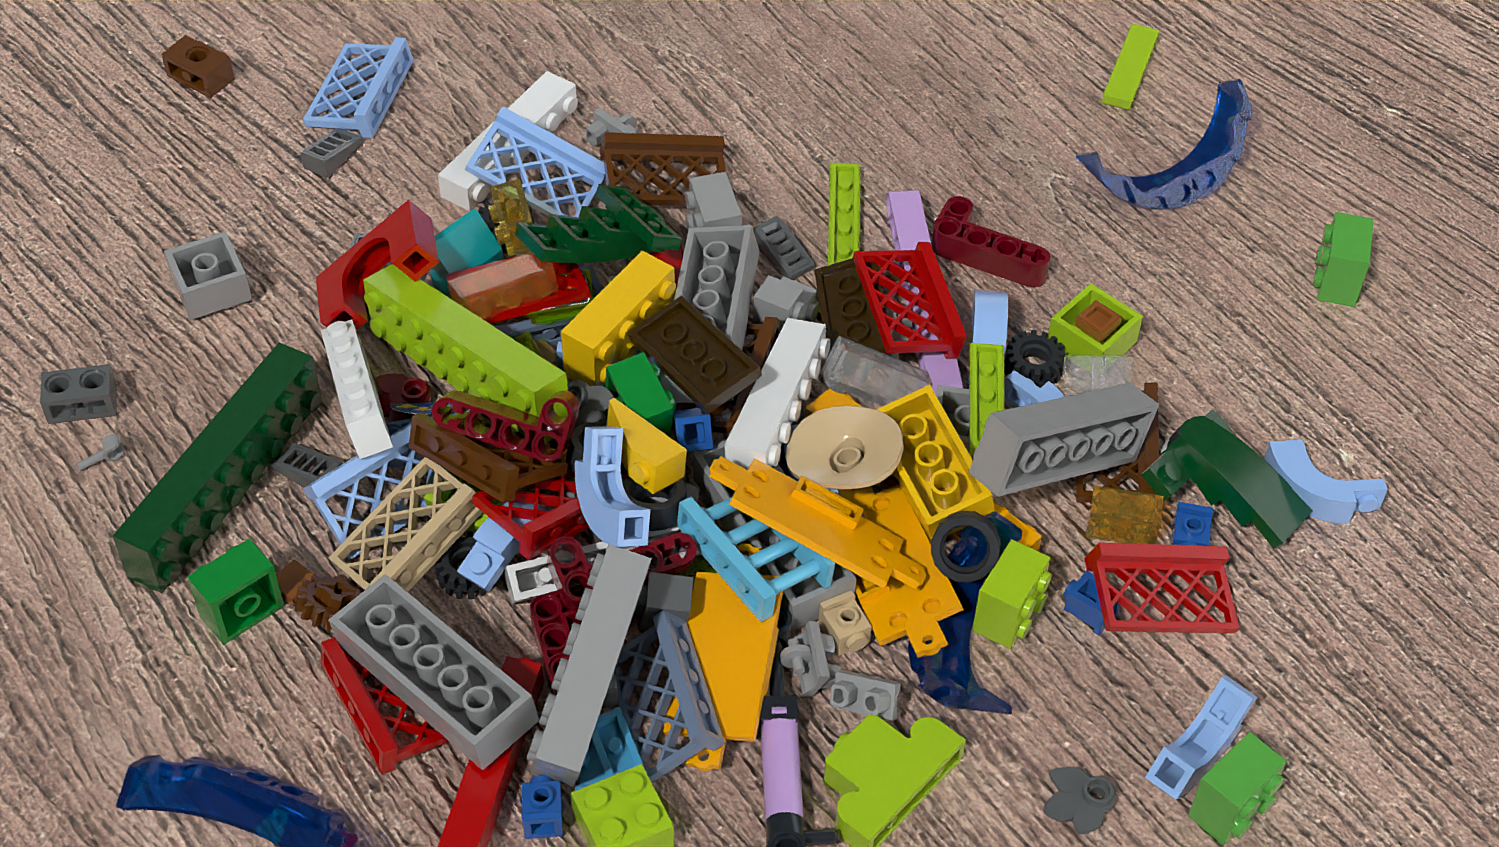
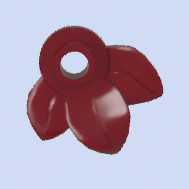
(400, 389)

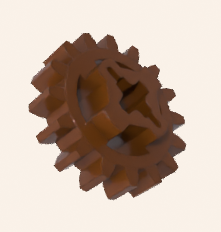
(324, 598)

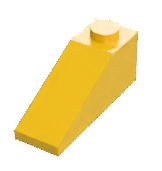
(646, 451)

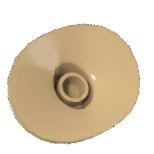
(845, 447)

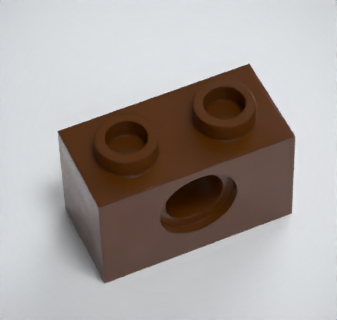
(198, 66)

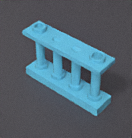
(739, 569)

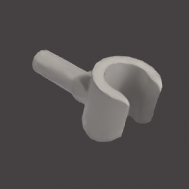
(111, 451)

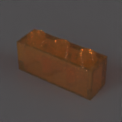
(504, 285)

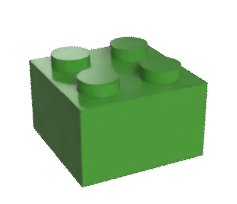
(1343, 259)
(1237, 789)

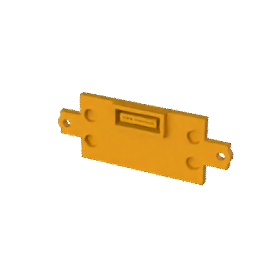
(818, 521)
(898, 607)
(734, 659)

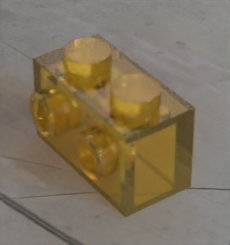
(508, 210)
(1124, 516)

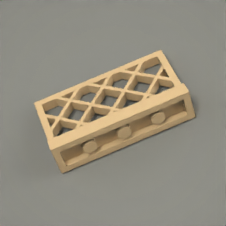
(424, 544)

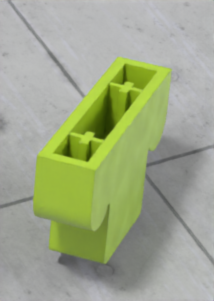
(887, 774)

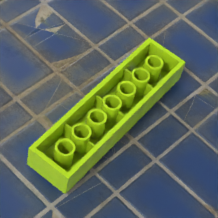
(460, 345)

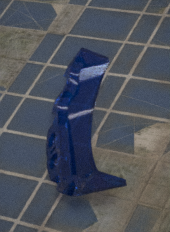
(1200, 170)
(949, 674)
(234, 797)

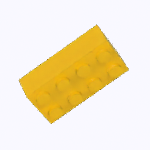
(600, 330)
(934, 462)

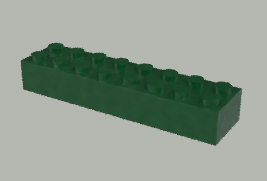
(218, 468)

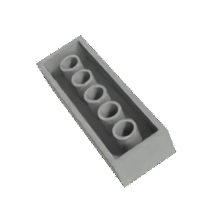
(718, 282)
(1062, 438)
(800, 599)
(592, 660)
(434, 671)

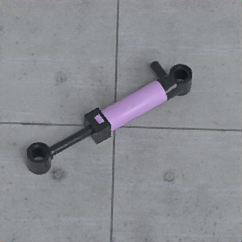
(782, 758)

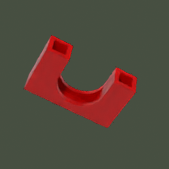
(402, 237)

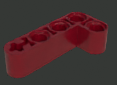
(987, 249)
(503, 417)
(579, 569)
(552, 630)

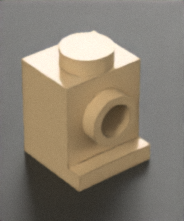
(845, 622)

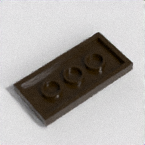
(846, 307)
(694, 354)

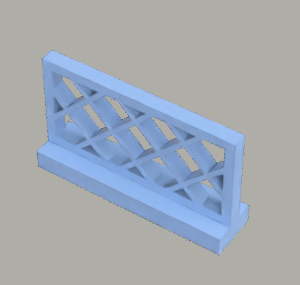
(379, 89)
(546, 146)
(350, 474)

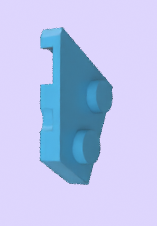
(609, 750)

